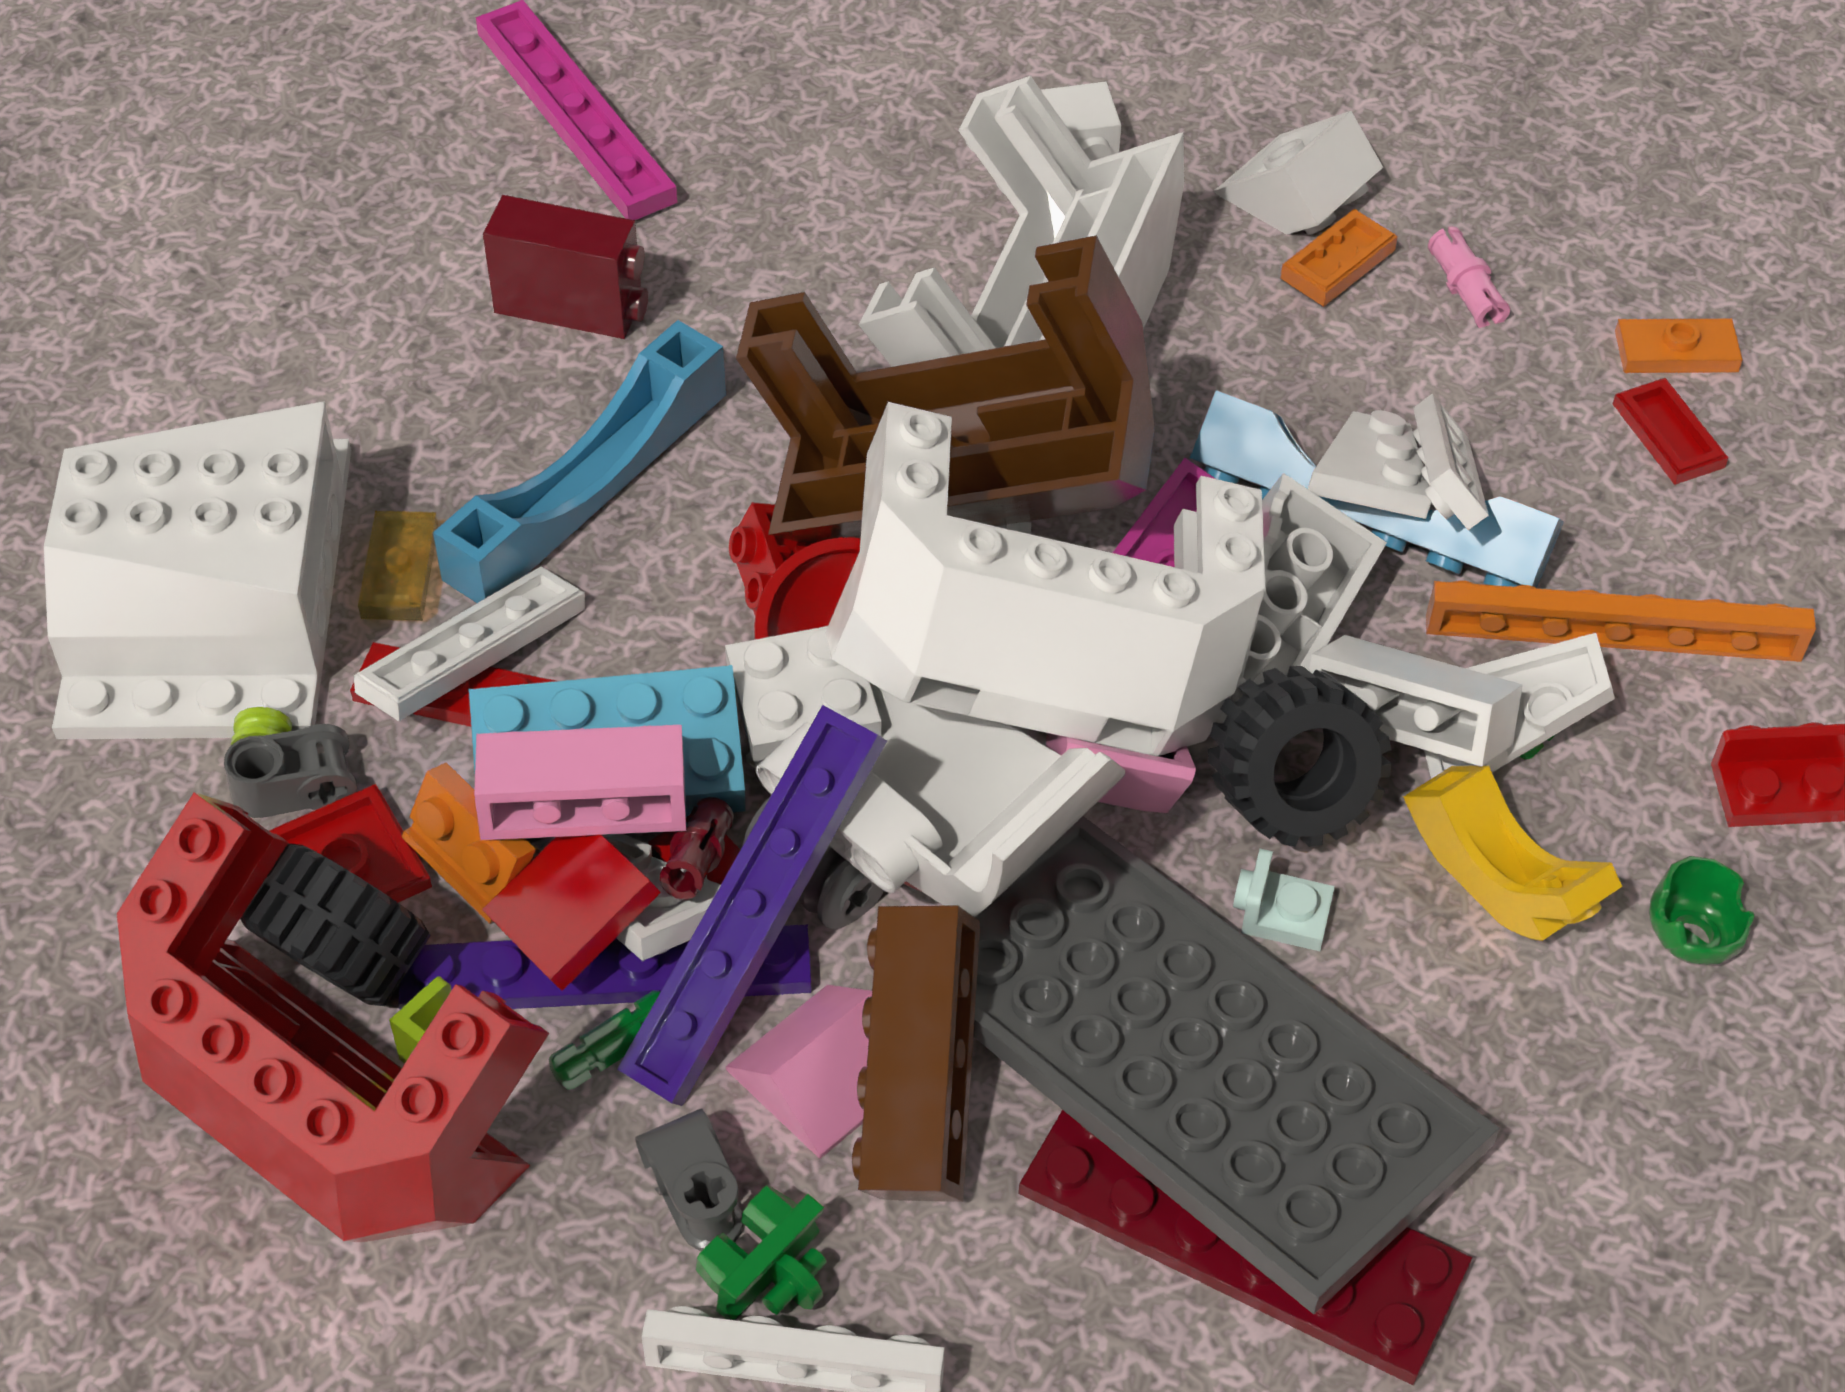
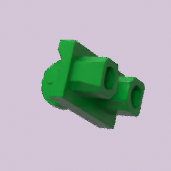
(784, 1234)

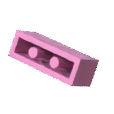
(580, 782)

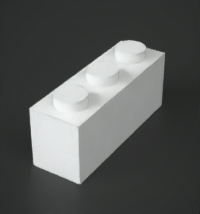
(1426, 699)

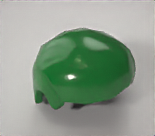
(1704, 895)

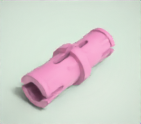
(1468, 277)

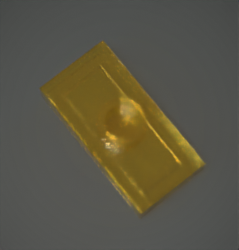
(398, 566)

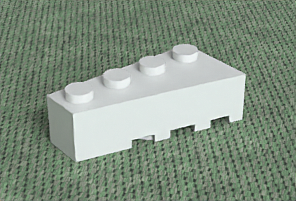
(1312, 575)

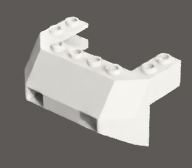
(1059, 197)
(1041, 625)

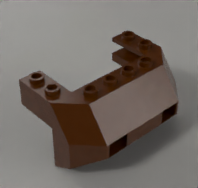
(1032, 423)

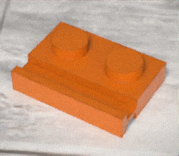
(450, 842)

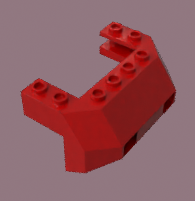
(288, 1082)

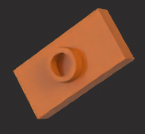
(1338, 257)
(1678, 345)

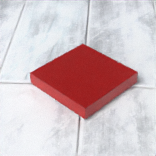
(363, 839)
(570, 904)

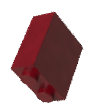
(565, 266)

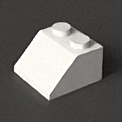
(1305, 175)

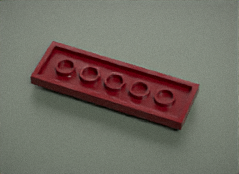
(1380, 1316)

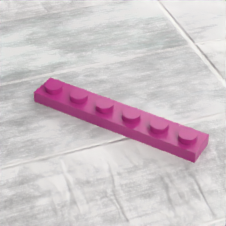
(577, 111)

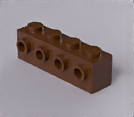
(918, 1054)

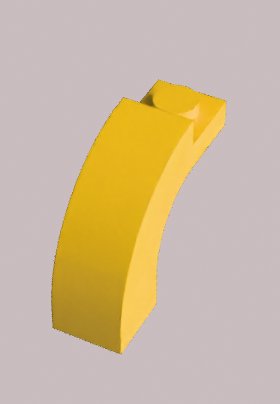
(1497, 862)

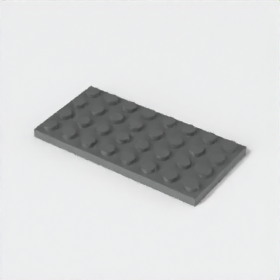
(1213, 1066)

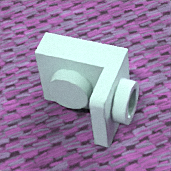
(1282, 905)

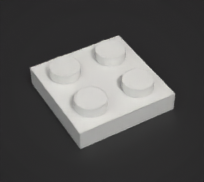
(786, 682)

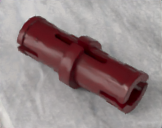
(697, 848)

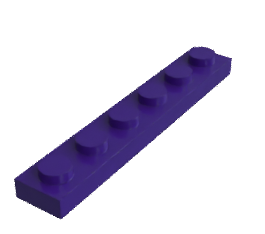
(752, 905)
(609, 979)

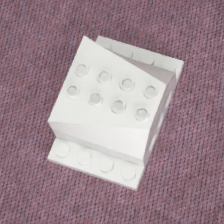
(194, 575)

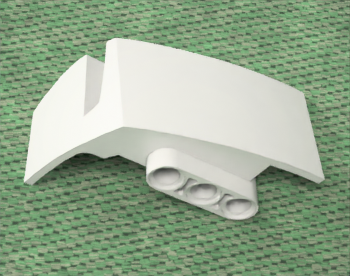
(956, 802)

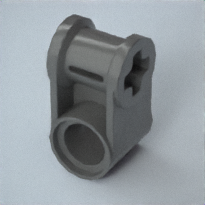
(286, 772)
(692, 1175)

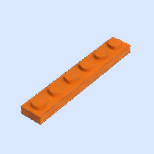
(1620, 620)

